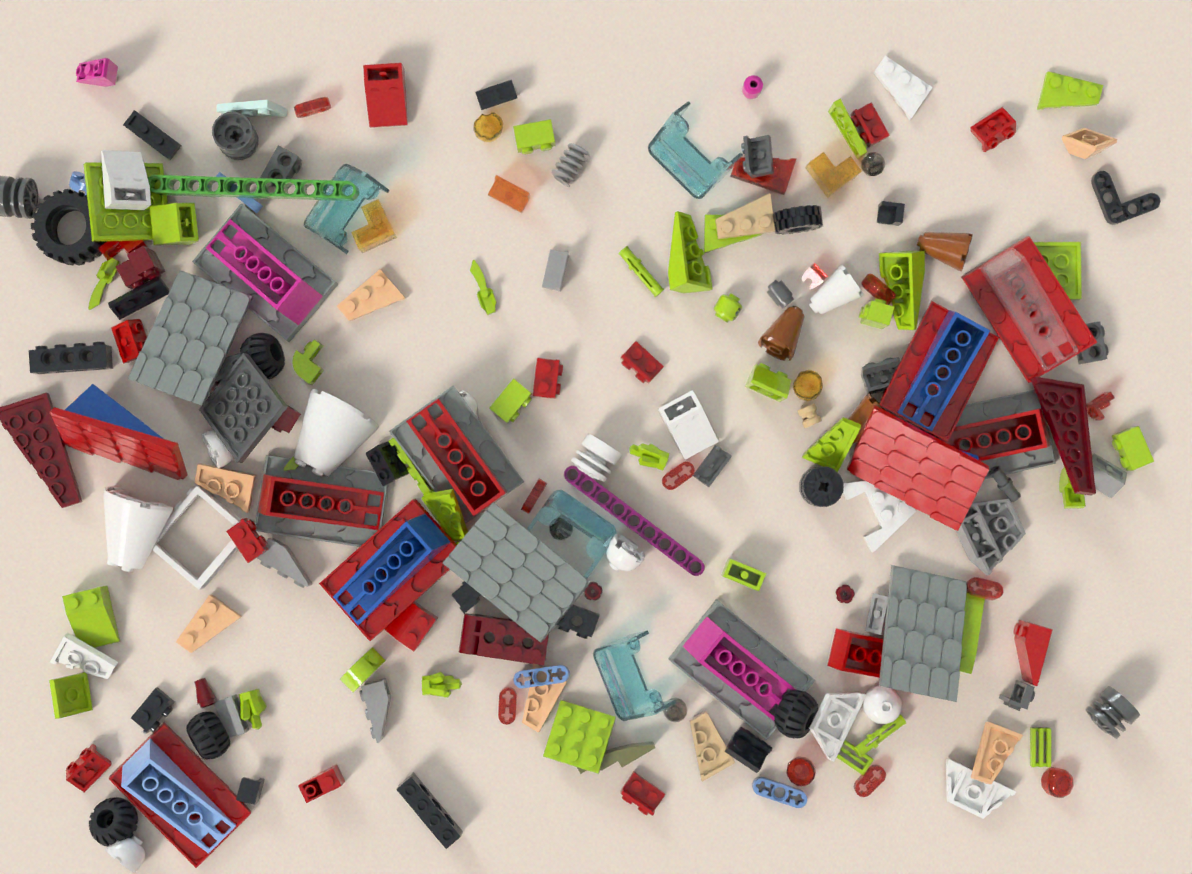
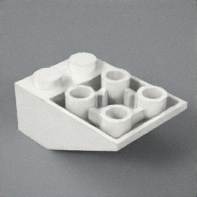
(125, 180)
(688, 424)

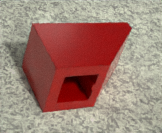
(321, 783)

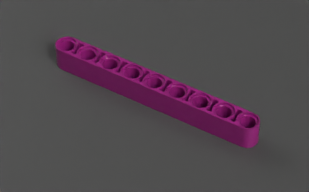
(643, 522)

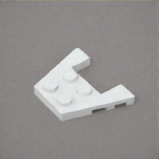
(888, 510)

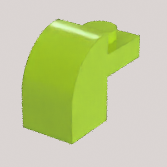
(304, 364)
(1070, 499)
(362, 669)

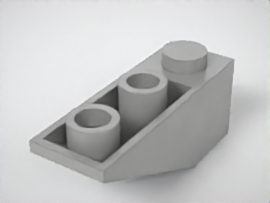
(282, 559)
(377, 700)

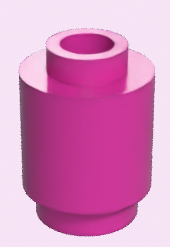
(749, 91)

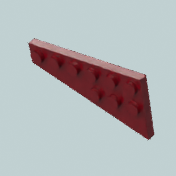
(1068, 421)
(42, 445)

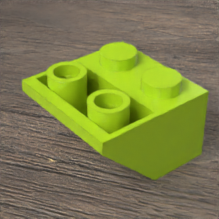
(174, 224)

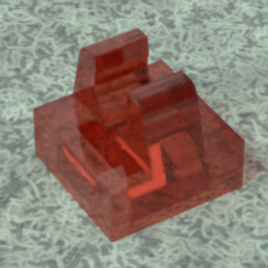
(815, 274)

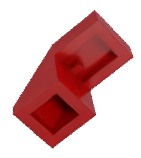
(112, 248)

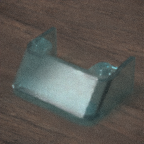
(684, 160)
(331, 217)
(581, 517)
(625, 681)

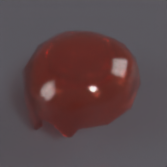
(801, 771)
(1057, 782)

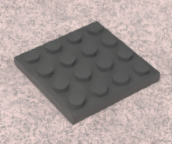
(243, 408)

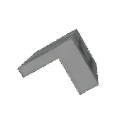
(555, 270)
(1107, 477)
(877, 614)
(229, 715)

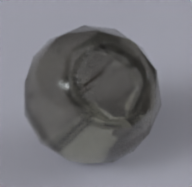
(872, 164)
(560, 529)
(677, 711)

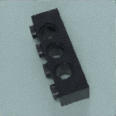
(40, 356)
(586, 628)
(429, 810)

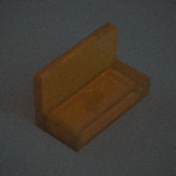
(509, 194)

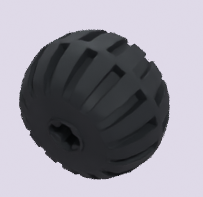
(265, 352)
(795, 714)
(208, 735)
(113, 821)

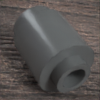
(780, 293)

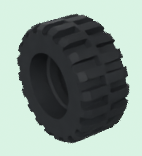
(46, 226)

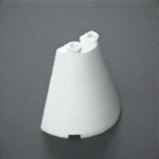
(330, 433)
(131, 527)

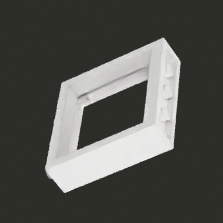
(220, 560)

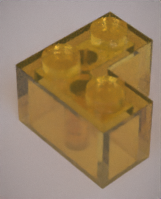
(828, 176)
(378, 229)

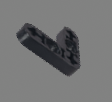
(1115, 205)

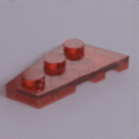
(774, 182)

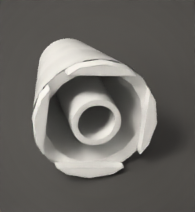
(835, 292)

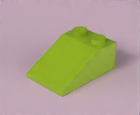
(769, 383)
(92, 616)

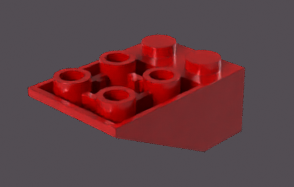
(385, 94)

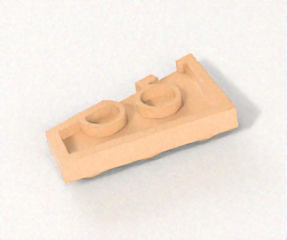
(370, 296)
(208, 622)
(541, 700)

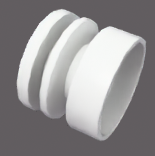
(596, 457)

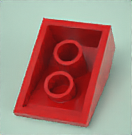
(412, 626)
(1031, 648)
(856, 653)

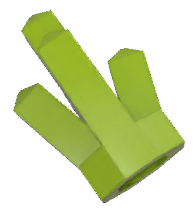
(650, 455)
(439, 684)
(251, 706)

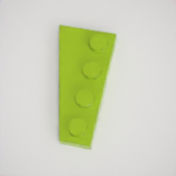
(412, 469)

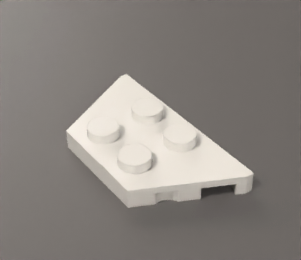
(835, 720)
(972, 794)

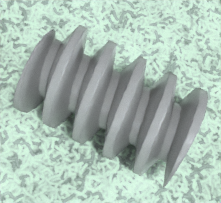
(569, 163)

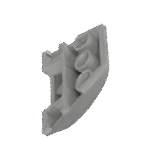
(990, 532)

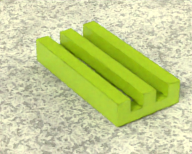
(1047, 763)
(866, 765)

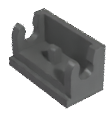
(712, 466)

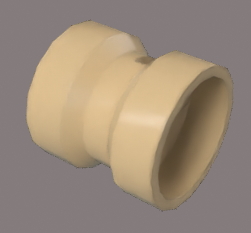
(809, 415)

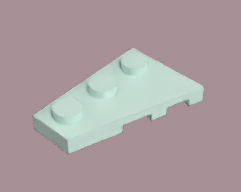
(253, 108)

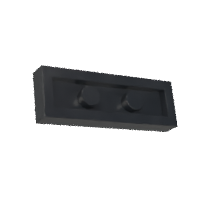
(152, 135)
(139, 298)

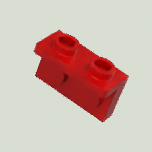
(869, 125)
(994, 129)
(129, 339)
(641, 362)
(546, 378)
(247, 539)
(87, 768)
(642, 794)

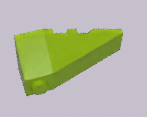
(686, 266)
(905, 277)
(971, 631)

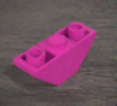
(97, 72)

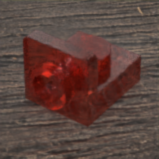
(1101, 402)

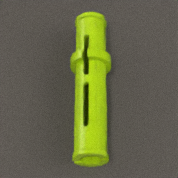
(639, 269)
(862, 749)

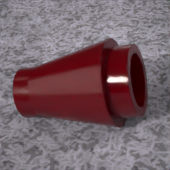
(204, 694)

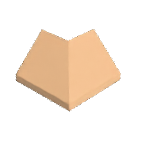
(1087, 142)

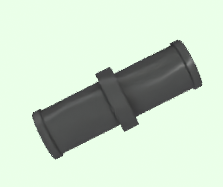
(1005, 483)

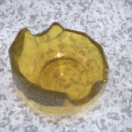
(488, 127)
(808, 385)

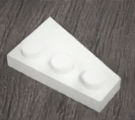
(903, 85)
(83, 656)

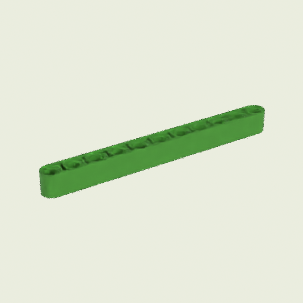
(244, 184)

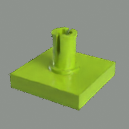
(70, 695)

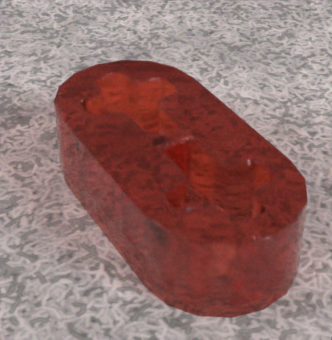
(312, 107)
(878, 288)
(681, 479)
(534, 496)
(985, 584)
(512, 705)
(873, 784)

